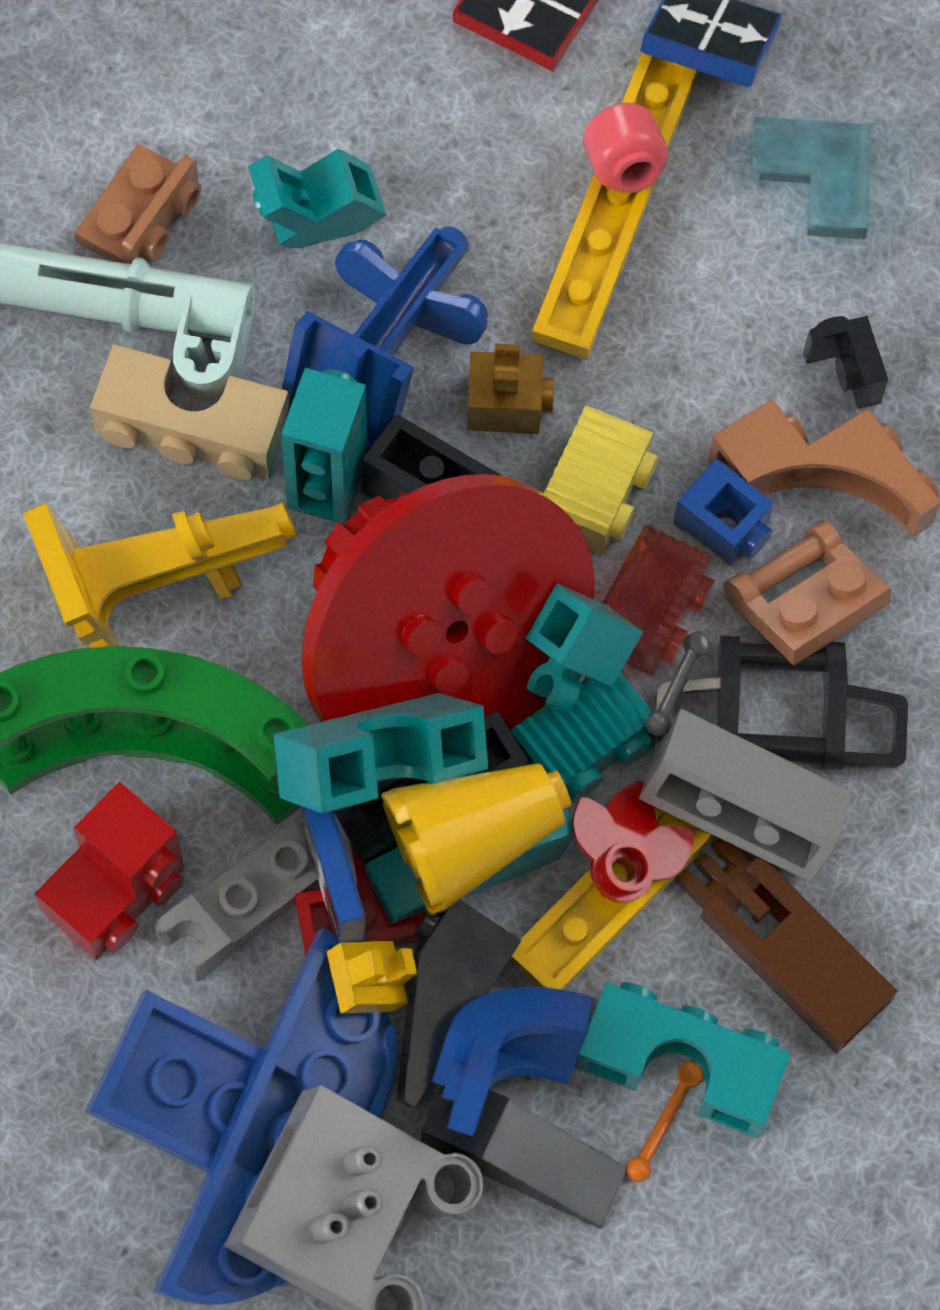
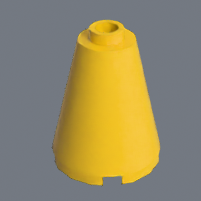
(472, 826)

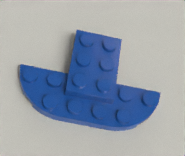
(227, 1101)

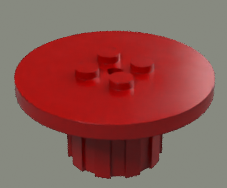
(439, 597)

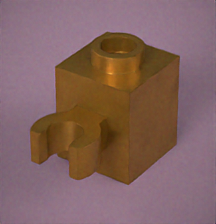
(508, 391)

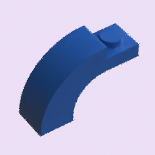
(505, 1037)

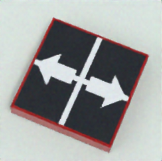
(527, 27)

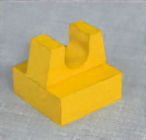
(370, 975)

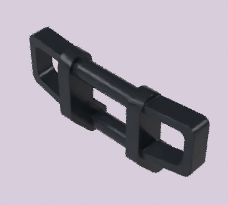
(825, 749)

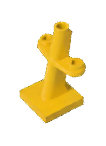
(99, 576)

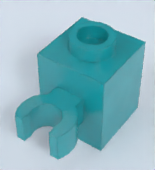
(580, 641)

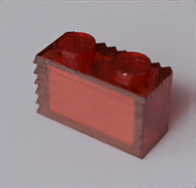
(655, 593)

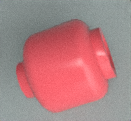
(625, 147)

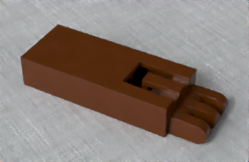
(801, 957)

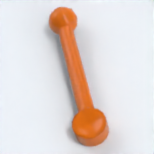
(689, 1076)

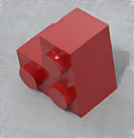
(115, 874)

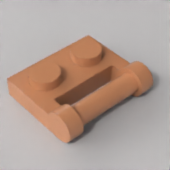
(815, 608)

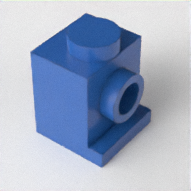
(719, 495)

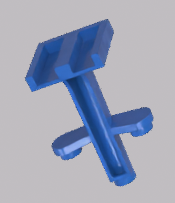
(402, 303)

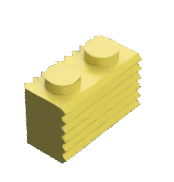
(599, 474)

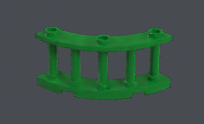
(142, 707)

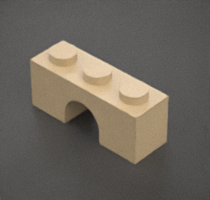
(235, 433)

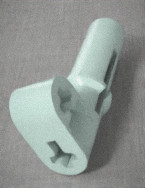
(138, 299)

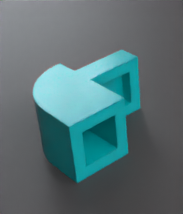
(318, 203)

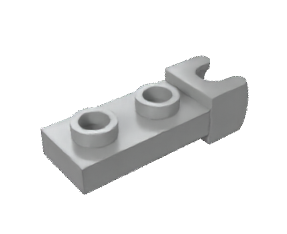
(240, 900)

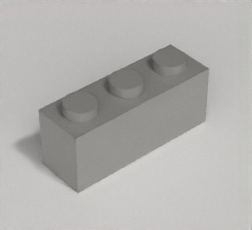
(746, 795)

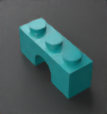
(344, 757)
(738, 1068)

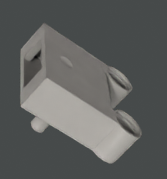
(337, 1198)

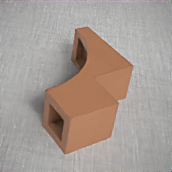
(855, 458)

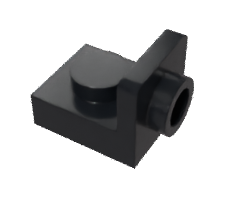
(856, 354)

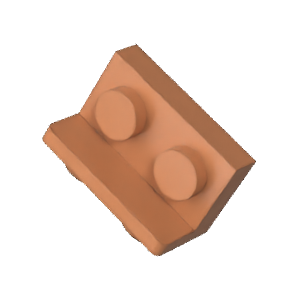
(140, 207)

